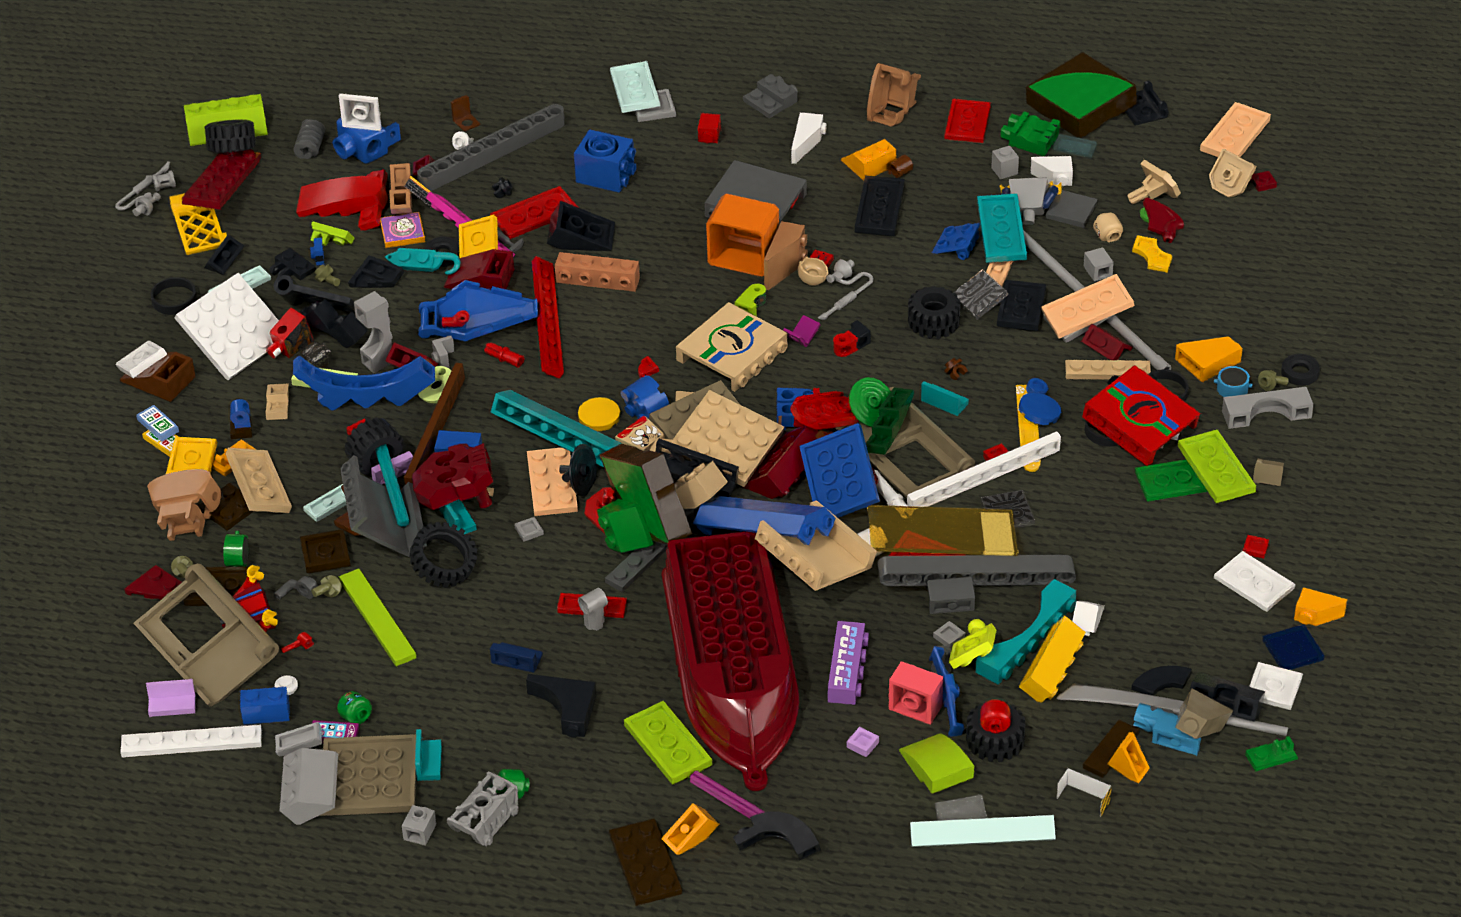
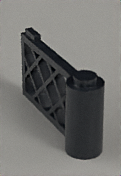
(297, 294)

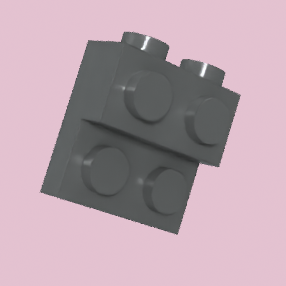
(771, 96)

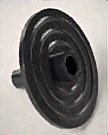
(581, 470)

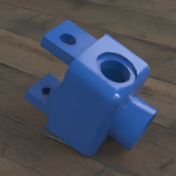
(360, 141)

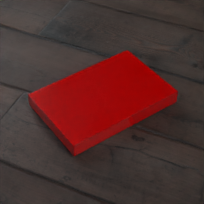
(967, 120)

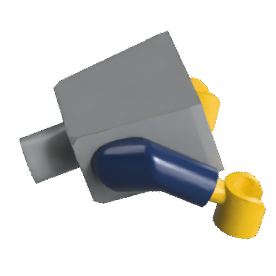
(1033, 195)

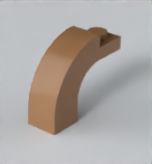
(399, 195)

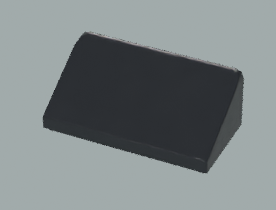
(224, 255)

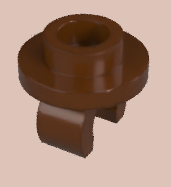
(953, 366)

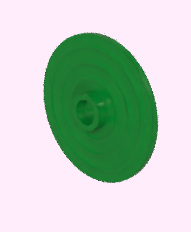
(866, 399)

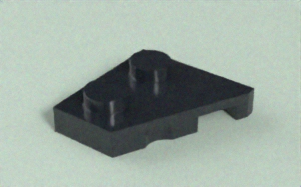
(376, 274)

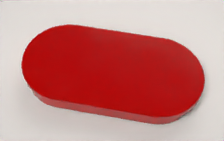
(823, 410)

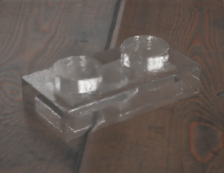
(961, 809)

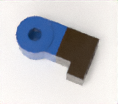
(241, 420)

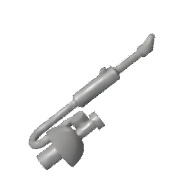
(143, 203)
(842, 271)

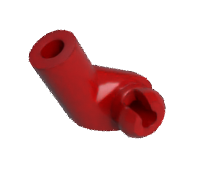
(457, 320)

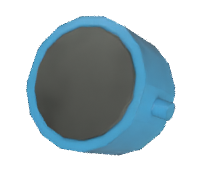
(1233, 381)

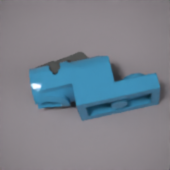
(1162, 724)

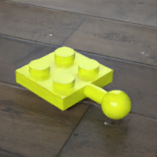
(977, 643)

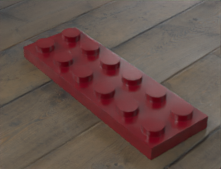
(221, 179)

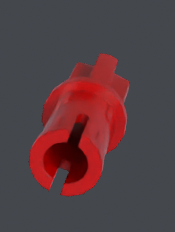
(504, 354)

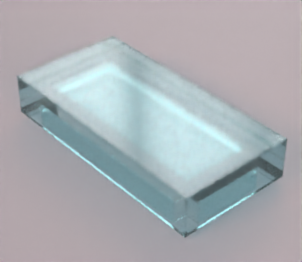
(1075, 146)

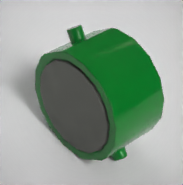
(236, 550)

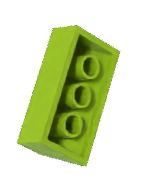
(238, 108)

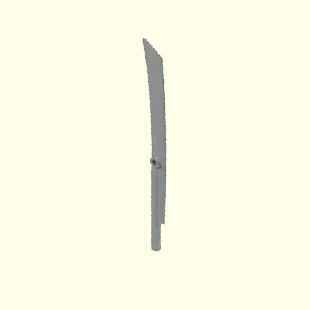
(1114, 696)

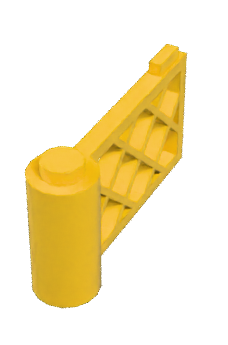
(179, 210)

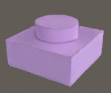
(862, 741)

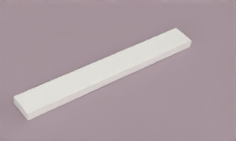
(985, 471)

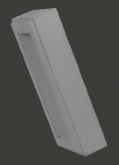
(302, 737)

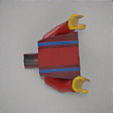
(254, 600)

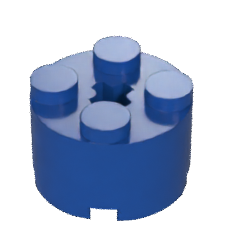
(643, 397)

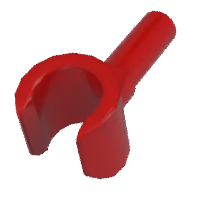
(303, 639)

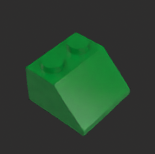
(624, 526)

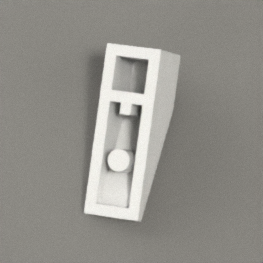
(807, 135)

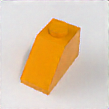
(1318, 607)
(690, 829)

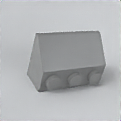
(308, 784)

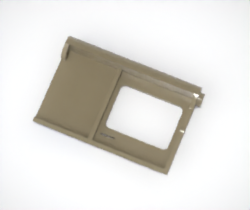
(923, 430)

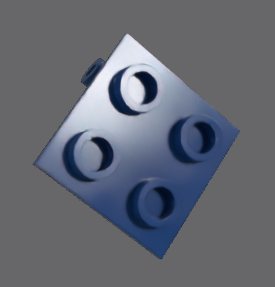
(958, 239)

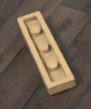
(1101, 368)

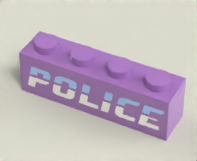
(846, 662)

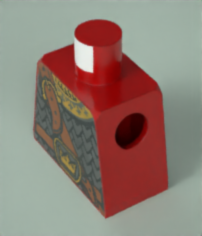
(290, 335)

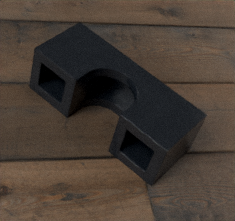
(1241, 698)

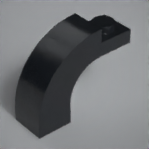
(780, 826)

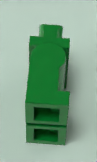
(1031, 133)

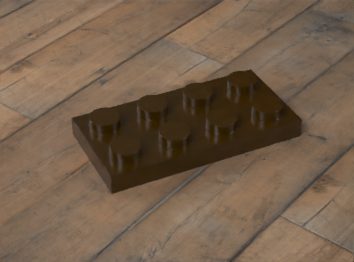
(645, 862)

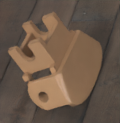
(891, 87)
(176, 499)

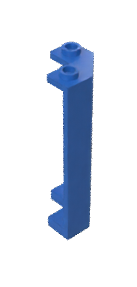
(746, 514)

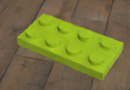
(1216, 466)
(667, 742)

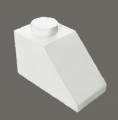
(1054, 168)
(1087, 616)

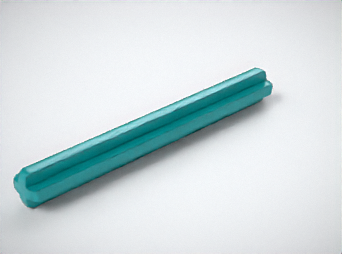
(392, 485)

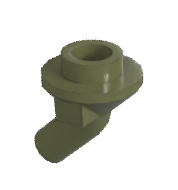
(324, 273)
(1268, 379)
(180, 565)
(329, 586)

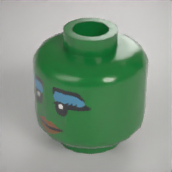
(354, 707)

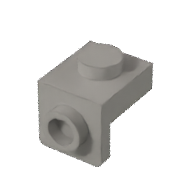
(441, 348)

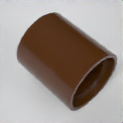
(900, 166)

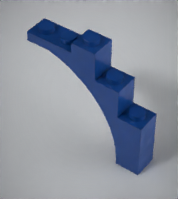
(395, 385)

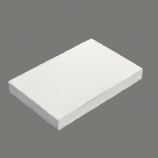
(1254, 581)

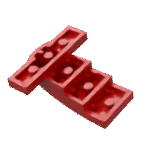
(347, 197)

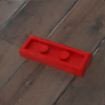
(569, 604)

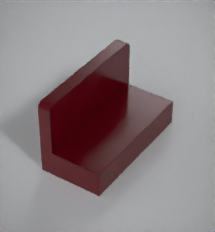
(1104, 342)

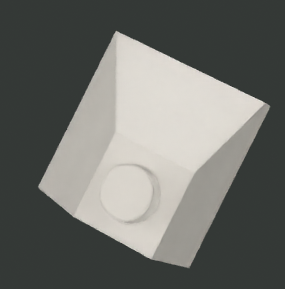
(360, 112)

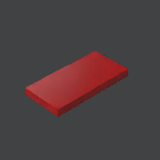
(530, 213)

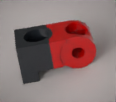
(851, 340)

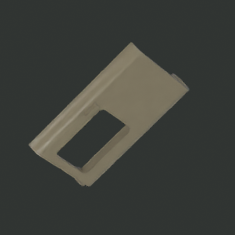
(228, 656)

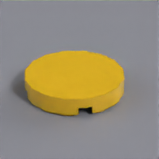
(599, 413)

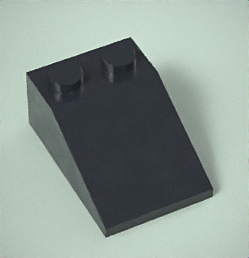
(579, 229)

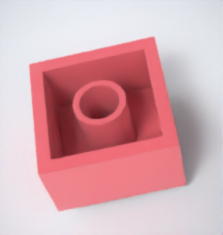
(915, 692)

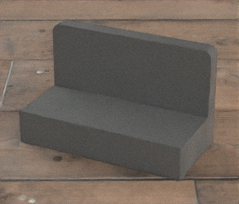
(951, 595)

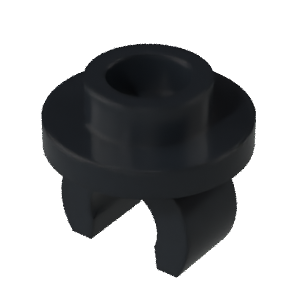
(502, 187)

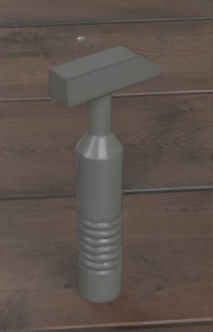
(506, 240)

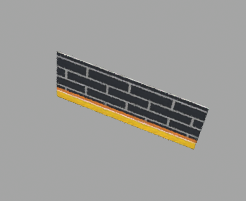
(418, 189)

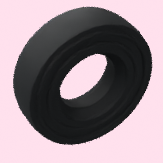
(443, 242)
(1300, 378)

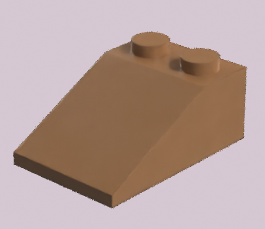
(784, 253)

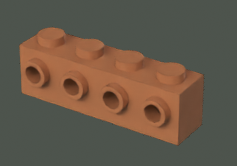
(592, 270)

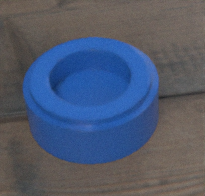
(1036, 385)

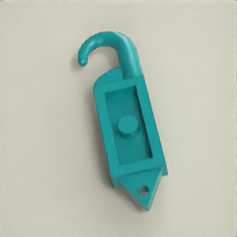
(422, 259)

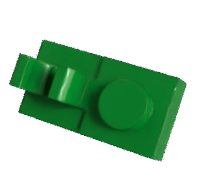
(1271, 754)

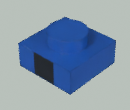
(317, 251)

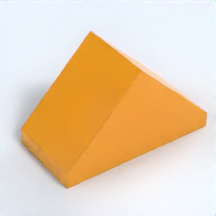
(1130, 759)

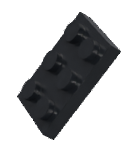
(1022, 305)

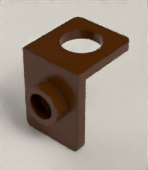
(461, 112)

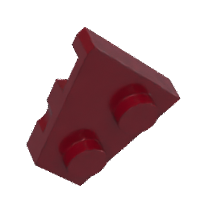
(153, 584)

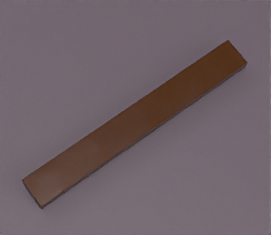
(437, 420)

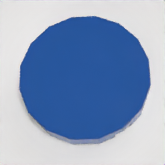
(1039, 408)

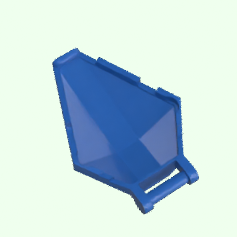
(487, 310)

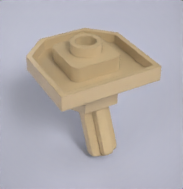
(1231, 174)
(1155, 184)

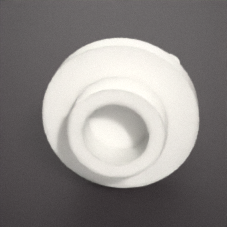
(461, 140)

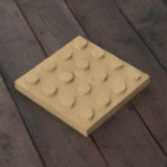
(729, 434)

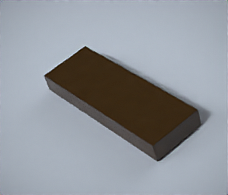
(1098, 760)

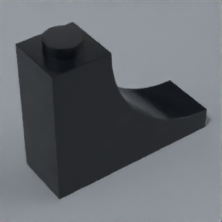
(570, 697)

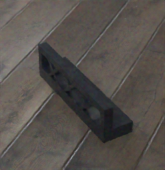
(679, 466)

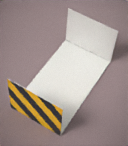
(1086, 784)

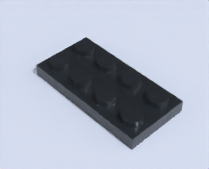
(879, 205)

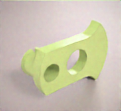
(432, 395)

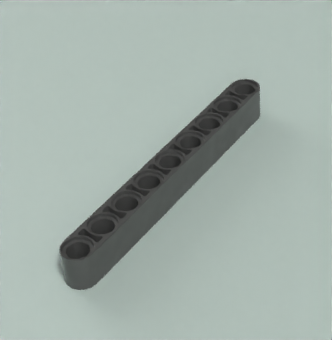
(491, 147)
(981, 568)

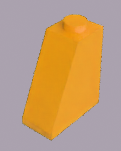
(1208, 356)

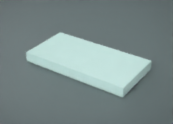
(634, 87)

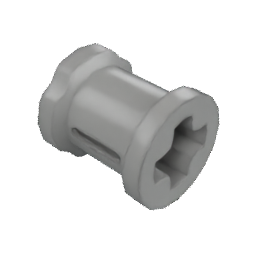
(164, 181)

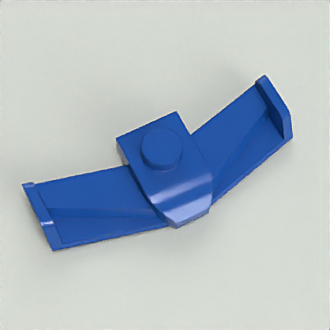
(950, 691)

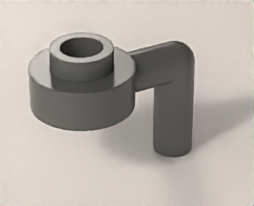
(303, 586)

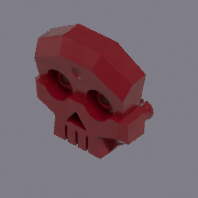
(454, 476)

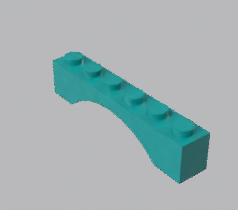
(1056, 602)

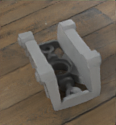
(492, 815)

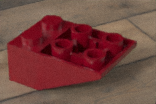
(487, 268)

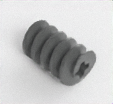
(309, 139)

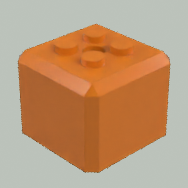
(741, 233)

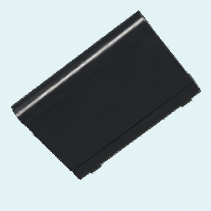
(1148, 106)

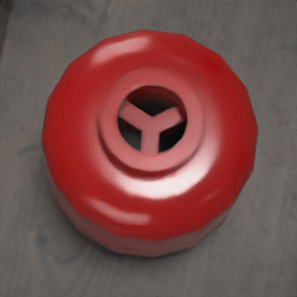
(995, 716)

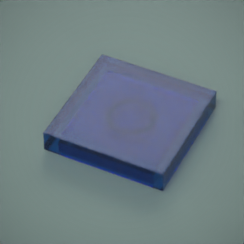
(1293, 647)

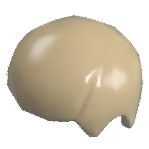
(812, 271)

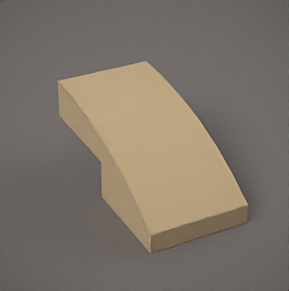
(277, 401)

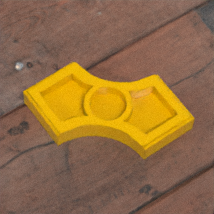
(1154, 256)

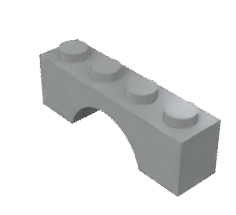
(373, 313)
(1292, 403)

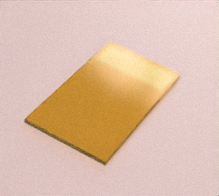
(942, 530)

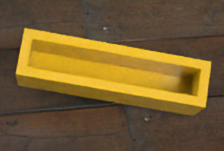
(1052, 660)

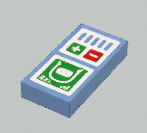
(157, 423)

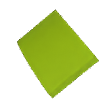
(938, 762)

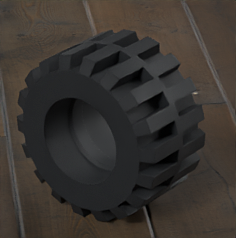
(230, 136)
(934, 312)
(369, 437)
(995, 744)

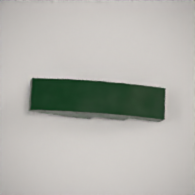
(890, 419)

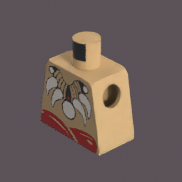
(640, 434)

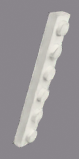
(191, 741)

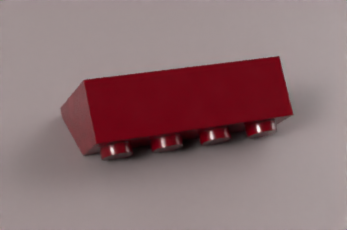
(782, 464)

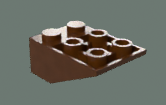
(165, 377)

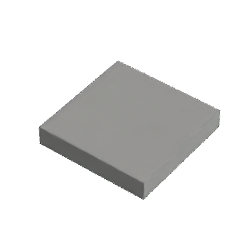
(665, 109)

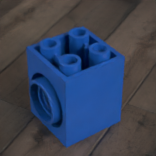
(604, 161)

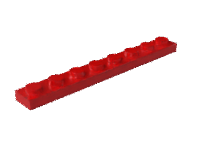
(547, 317)

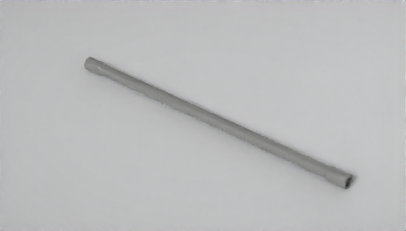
(1155, 360)

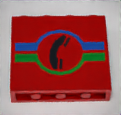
(1139, 414)

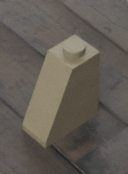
(1201, 715)

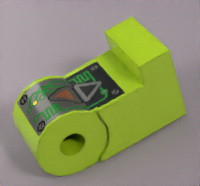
(752, 298)

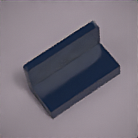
(515, 656)

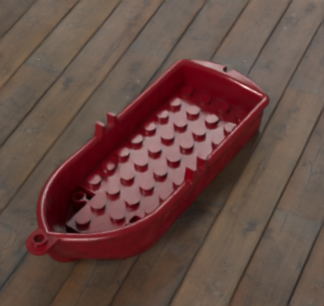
(732, 649)

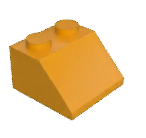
(871, 160)

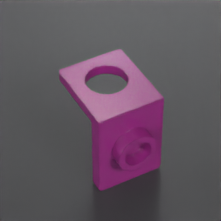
(803, 331)

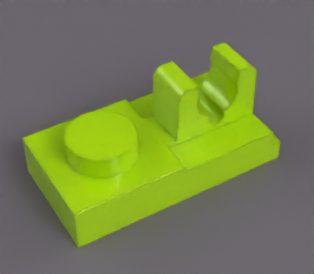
(326, 232)

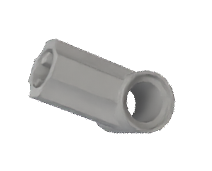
(593, 608)

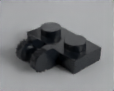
(290, 264)

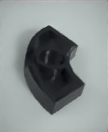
(1161, 678)

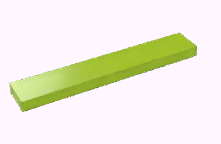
(377, 617)

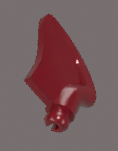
(1162, 219)

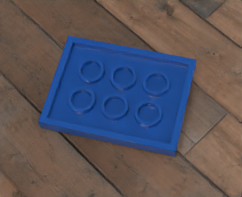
(840, 471)

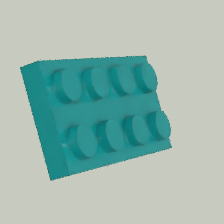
(1001, 228)

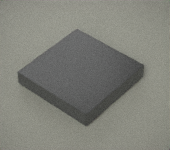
(1071, 208)

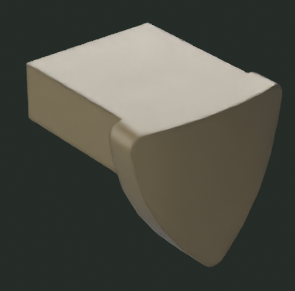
(1268, 472)

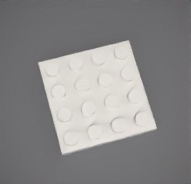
(229, 326)

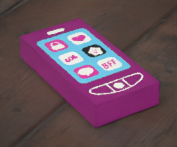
(338, 729)

